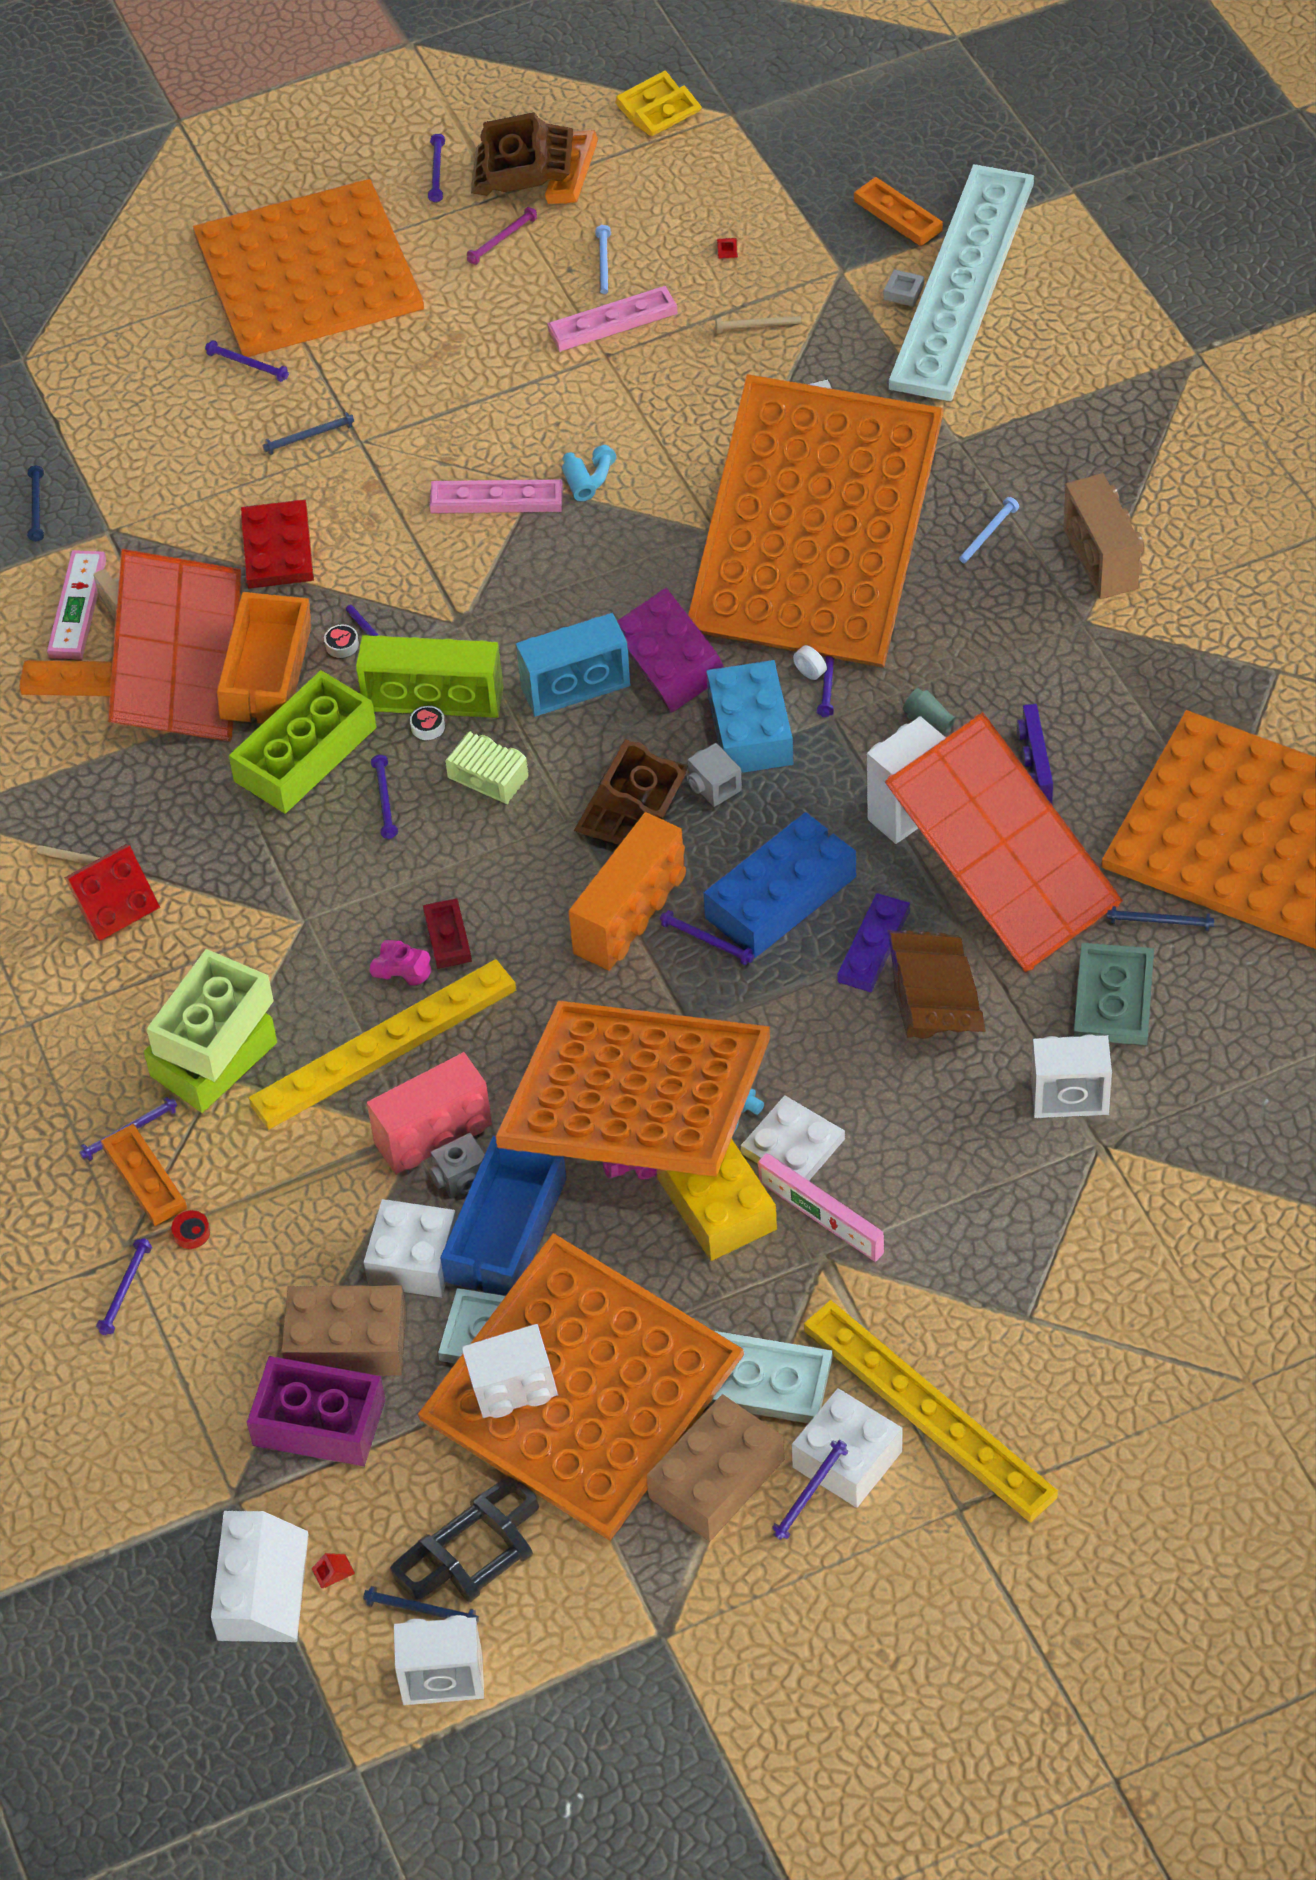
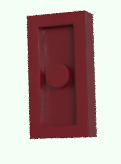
(447, 933)

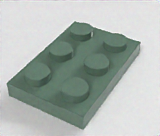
(1114, 992)

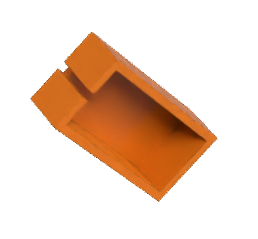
(263, 656)
(627, 891)

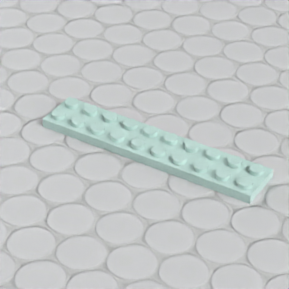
(961, 283)
(768, 1380)

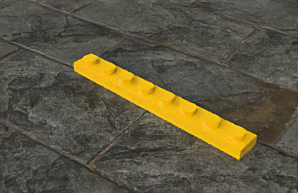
(382, 1044)
(931, 1411)

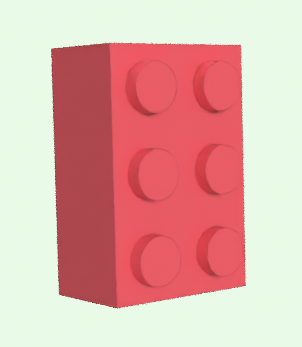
(429, 1112)

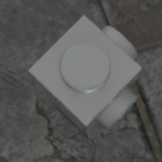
(714, 774)
(456, 1165)

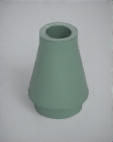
(930, 709)

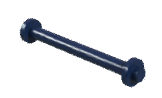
(346, 420)
(35, 533)
(1160, 918)
(373, 1596)

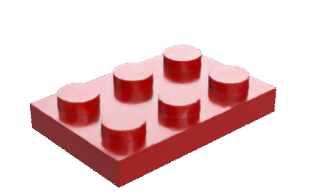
(277, 544)

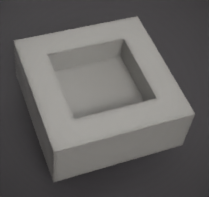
(903, 288)

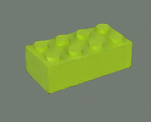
(439, 673)
(302, 741)

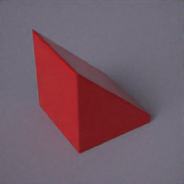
(727, 248)
(332, 1569)

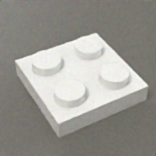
(794, 1138)

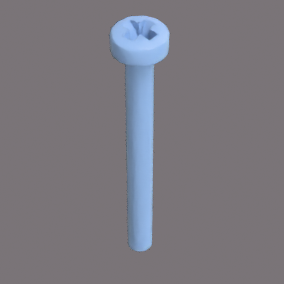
(603, 232)
(1010, 505)

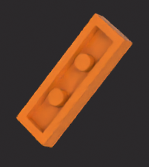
(569, 189)
(898, 211)
(66, 678)
(144, 1174)

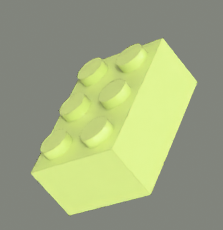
(210, 1015)

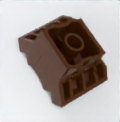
(520, 154)
(629, 788)
(933, 984)

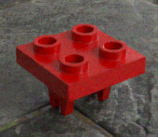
(112, 892)

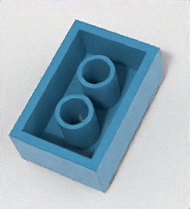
(573, 664)
(750, 715)

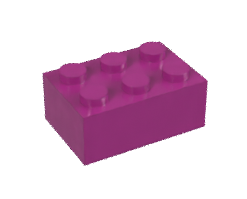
(669, 649)
(316, 1411)

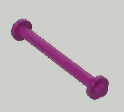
(529, 214)

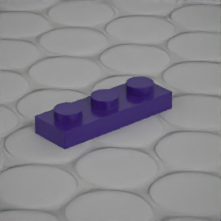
(1035, 752)
(871, 944)

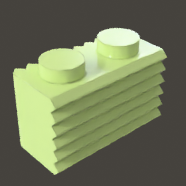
(487, 767)

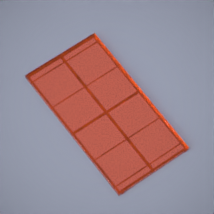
(172, 644)
(1003, 841)

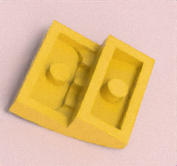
(657, 104)

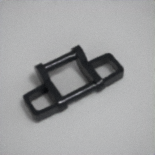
(448, 1566)

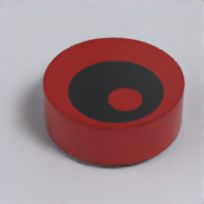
(190, 1229)

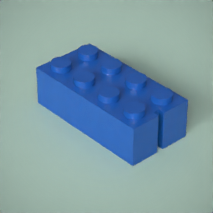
(780, 884)
(502, 1219)

